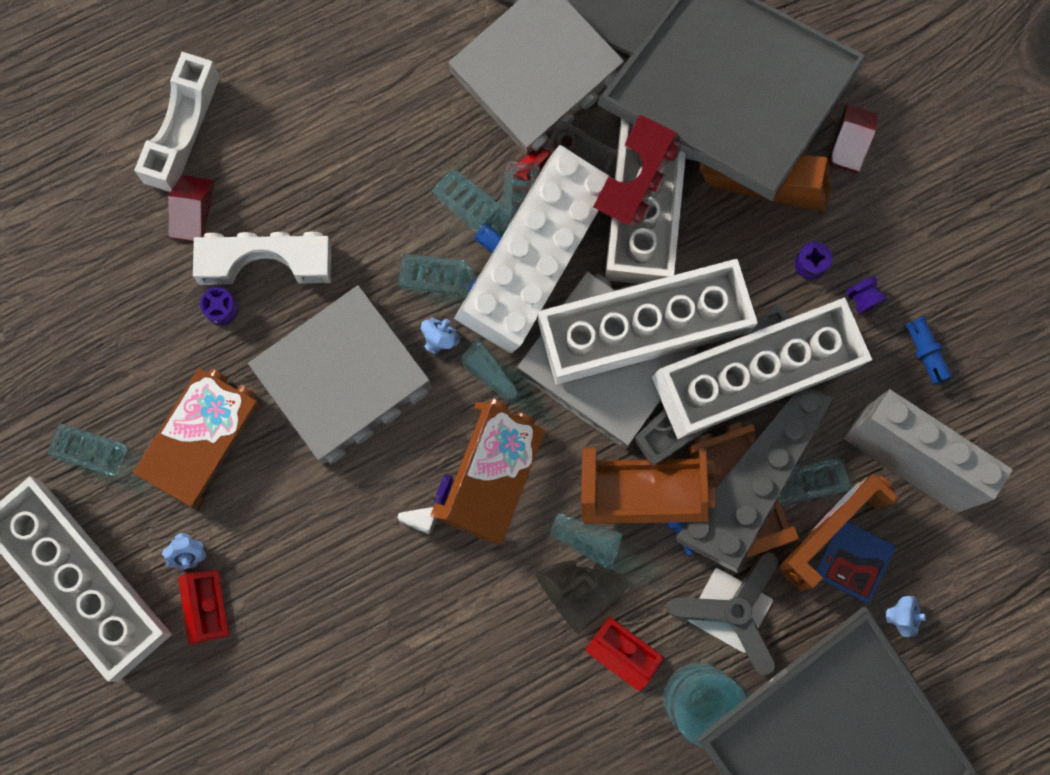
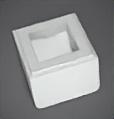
(418, 519)

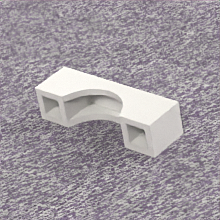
(190, 95)
(221, 258)

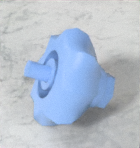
(439, 335)
(184, 552)
(906, 616)

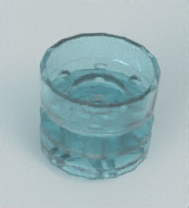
(691, 684)

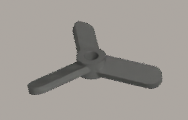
(721, 611)

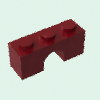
(629, 200)

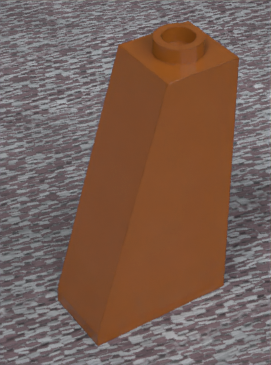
(805, 187)

